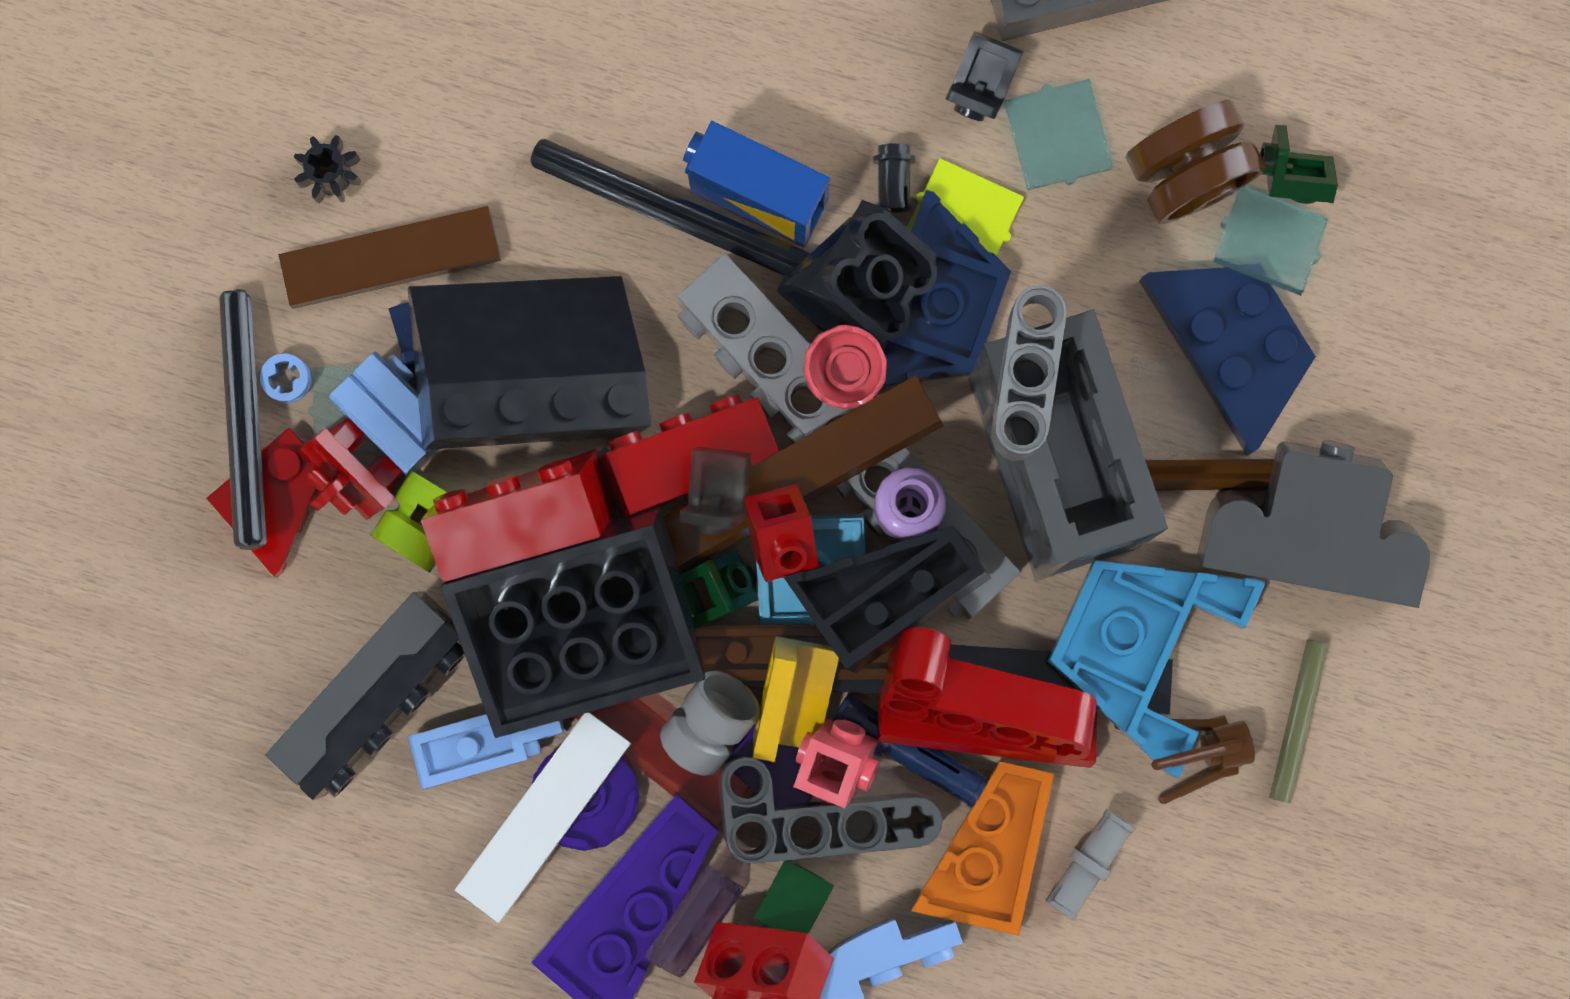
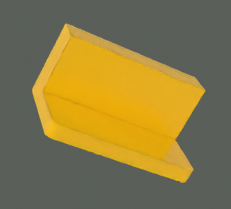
(793, 695)

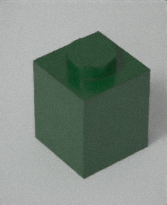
(793, 899)

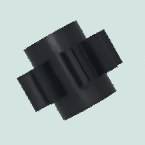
(332, 182)

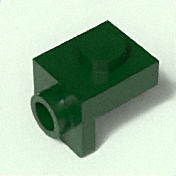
(1297, 175)

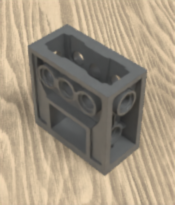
(1089, 481)

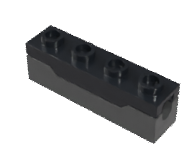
(368, 696)

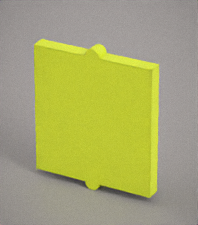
(975, 202)

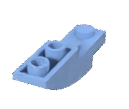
(881, 951)

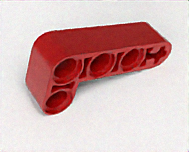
(983, 701)

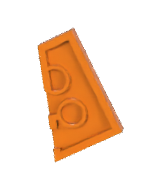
(993, 854)

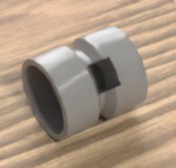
(710, 723)

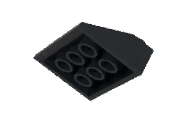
(526, 362)
(577, 626)

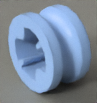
(271, 370)

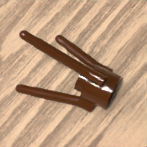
(1223, 747)

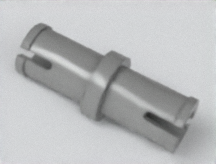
(1090, 864)

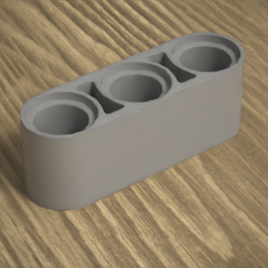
(1037, 346)

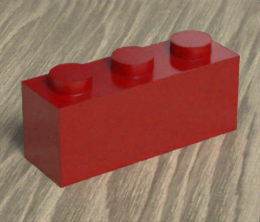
(658, 468)

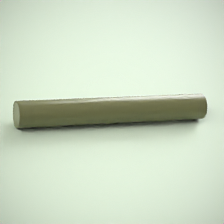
(1298, 721)

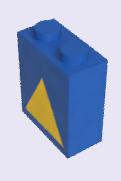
(756, 182)

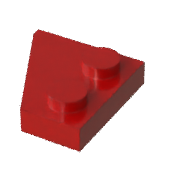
(285, 499)

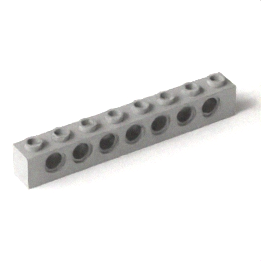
(727, 288)

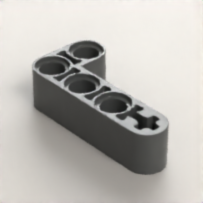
(832, 819)

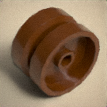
(1195, 161)

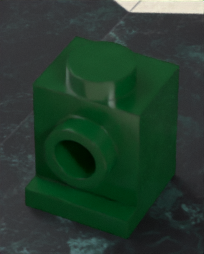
(728, 584)

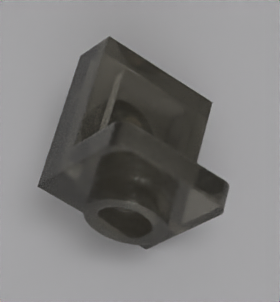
(717, 490)

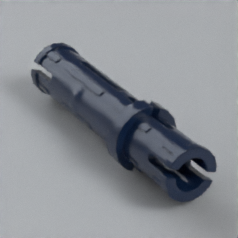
(928, 763)

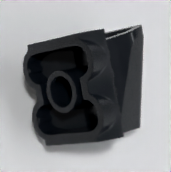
(863, 275)

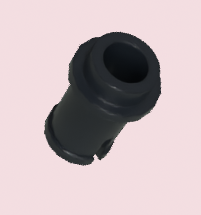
(894, 176)

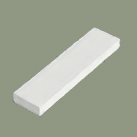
(542, 817)

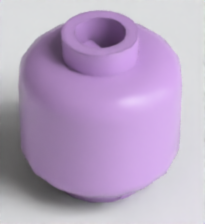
(910, 484)

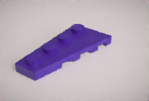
(607, 935)

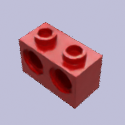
(762, 964)

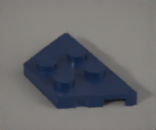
(958, 311)
(1236, 342)

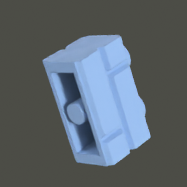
(385, 410)

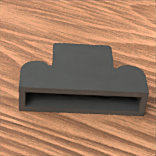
(1319, 528)

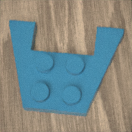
(1125, 634)

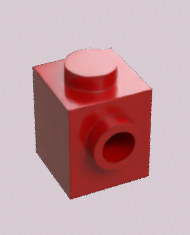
(781, 532)

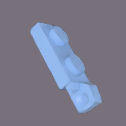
(472, 749)

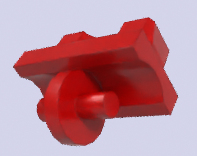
(342, 477)

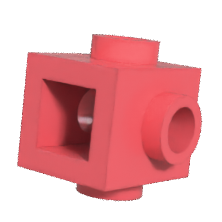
(836, 762)

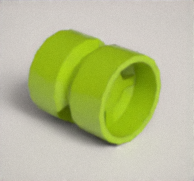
(400, 531)

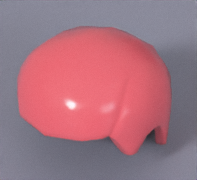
(845, 367)

